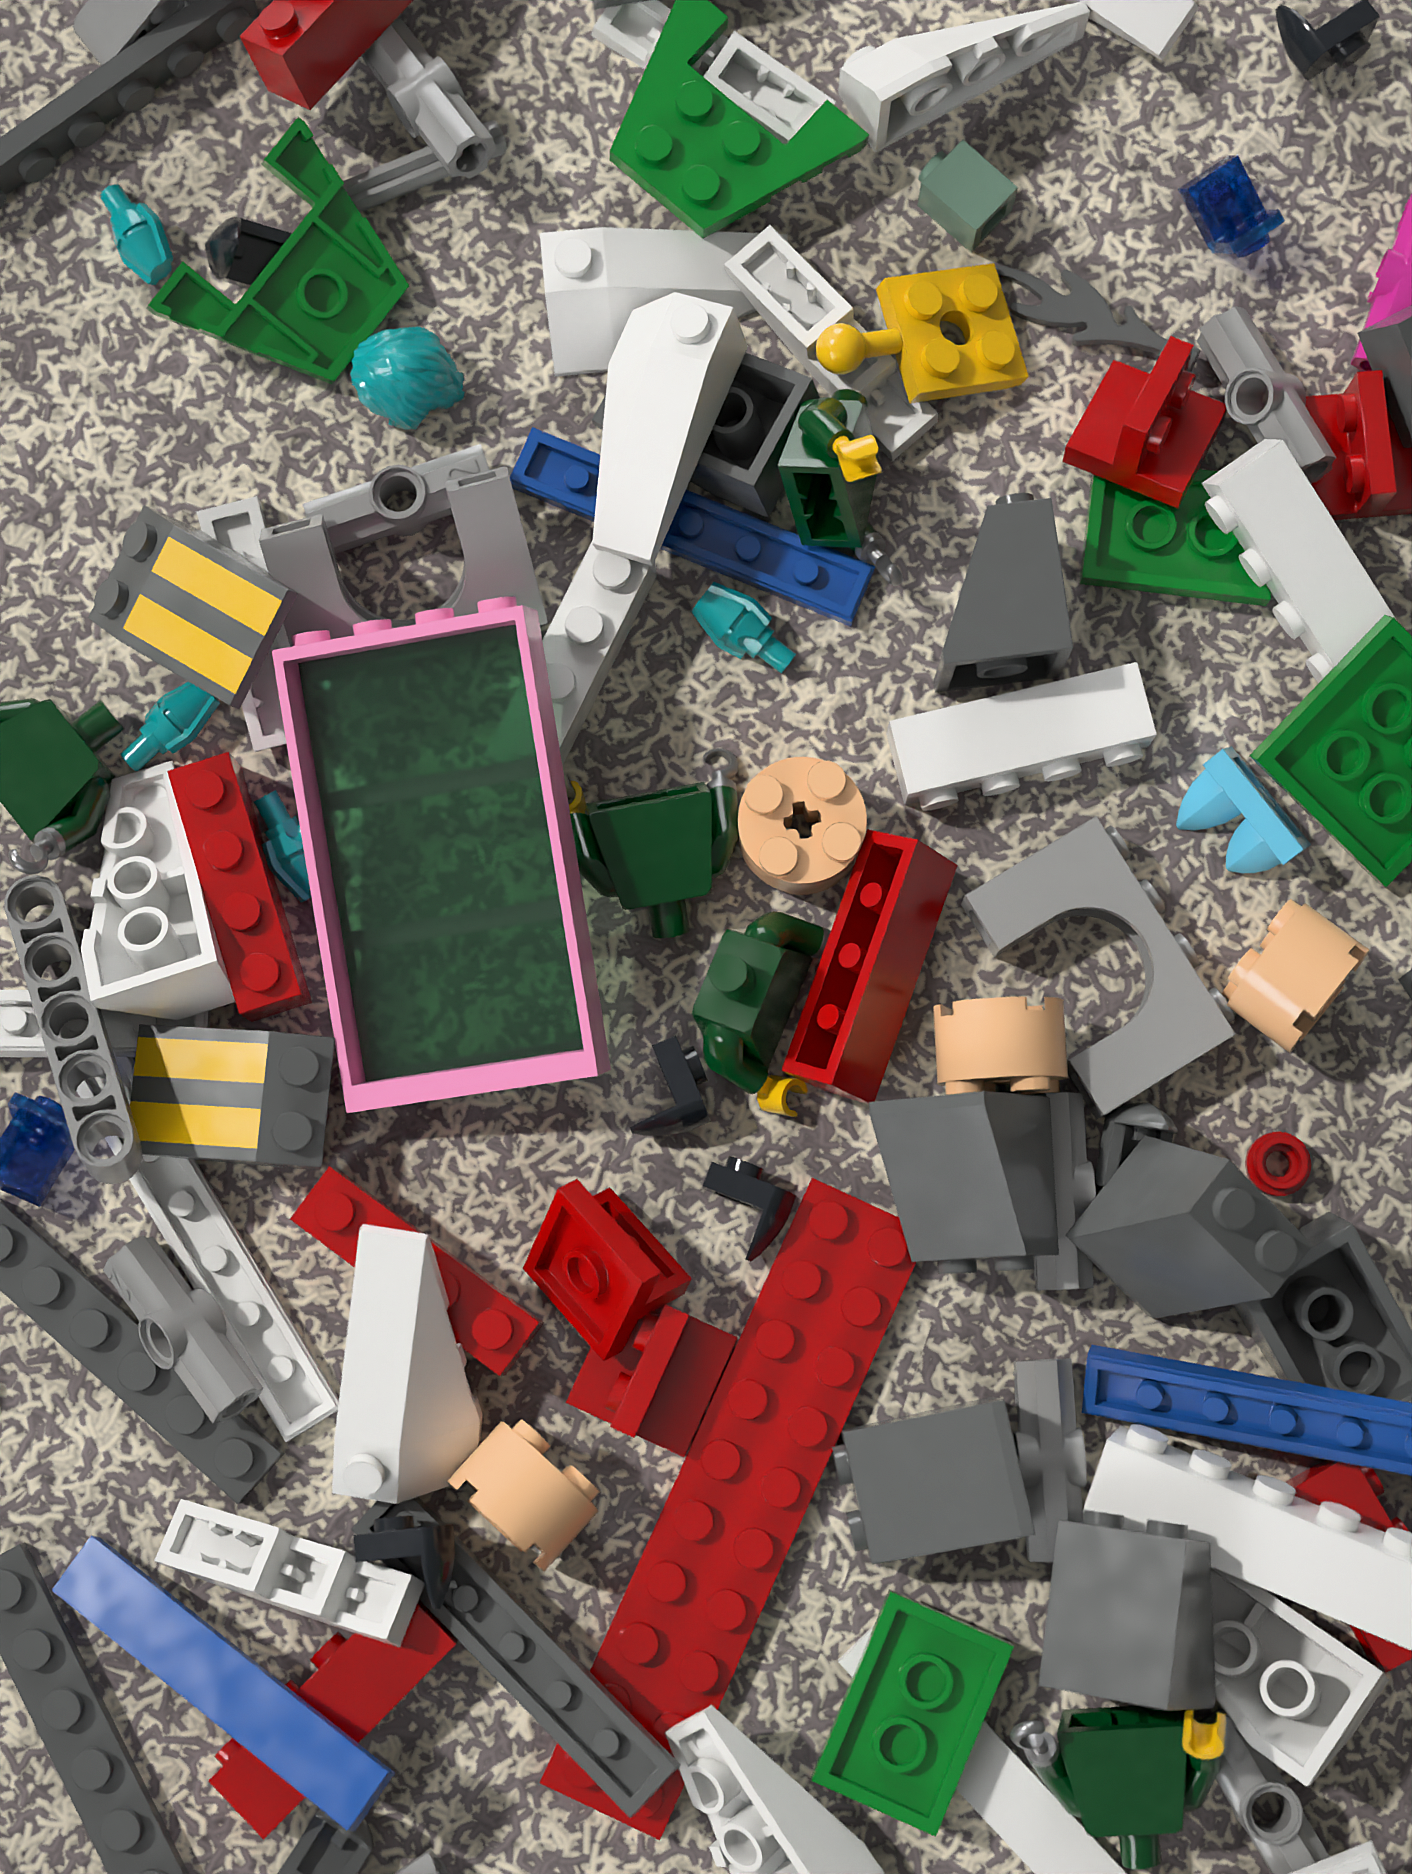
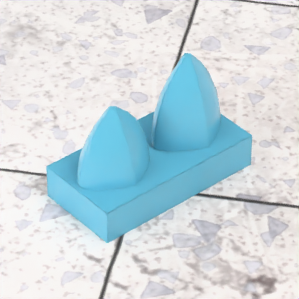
(1225, 792)

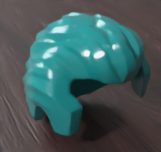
(405, 375)

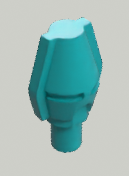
(138, 235)
(740, 626)
(171, 724)
(285, 846)

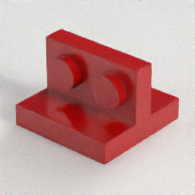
(1148, 427)
(1370, 464)
(601, 1266)
(658, 1380)

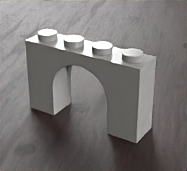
(489, 534)
(1089, 877)

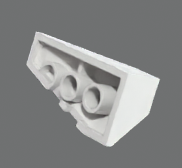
(934, 72)
(607, 272)
(658, 415)
(150, 923)
(403, 1384)
(1286, 1679)
(757, 1809)

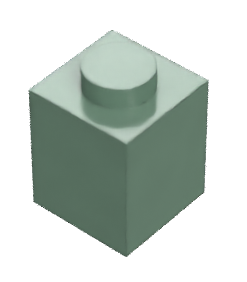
(965, 194)

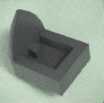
(1124, 1130)
(329, 1848)

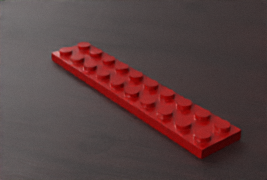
(747, 1479)

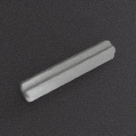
(406, 174)

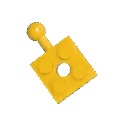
(927, 361)

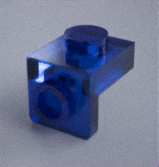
(1229, 209)
(33, 1148)

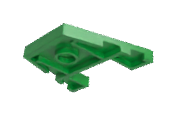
(700, 147)
(319, 289)

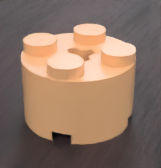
(823, 796)
(1295, 974)
(1001, 1044)
(527, 1493)

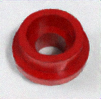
(1298, 1161)

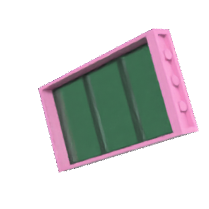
(441, 856)

